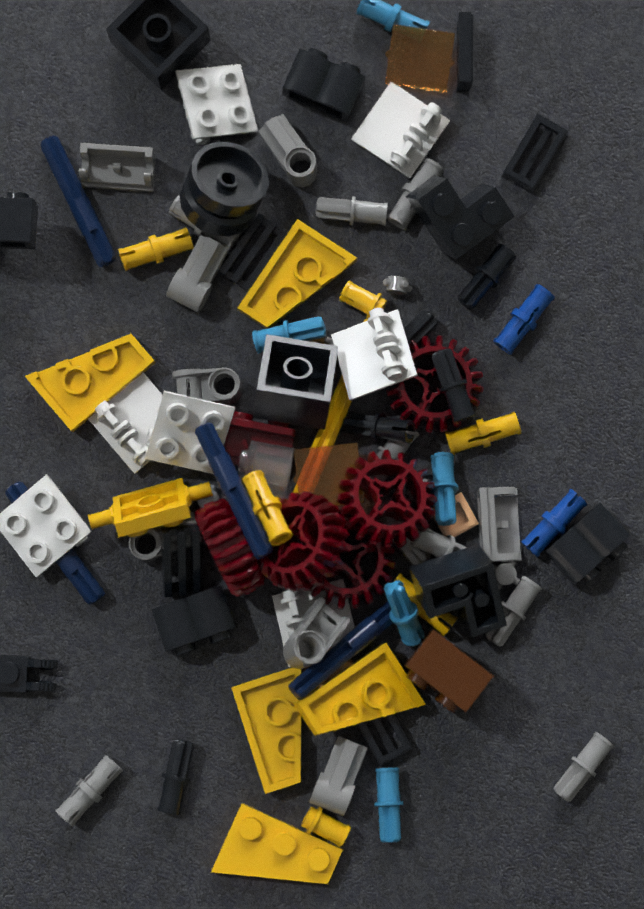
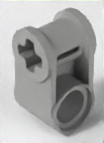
(204, 384)
(318, 629)

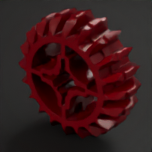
(421, 412)
(375, 490)
(321, 527)
(229, 547)
(354, 575)

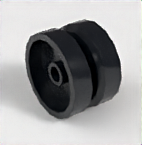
(224, 188)

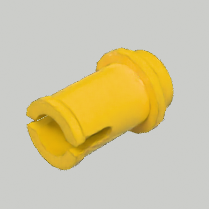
(361, 298)
(325, 826)

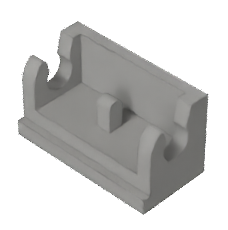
(117, 167)
(499, 523)

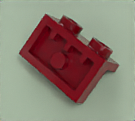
(244, 429)

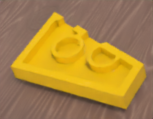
(294, 274)
(82, 383)
(360, 693)
(272, 727)
(274, 850)

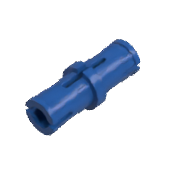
(524, 319)
(554, 523)

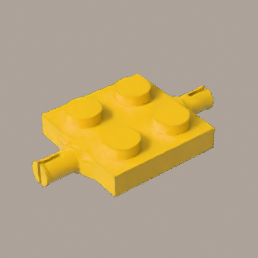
(151, 507)

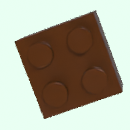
(447, 672)

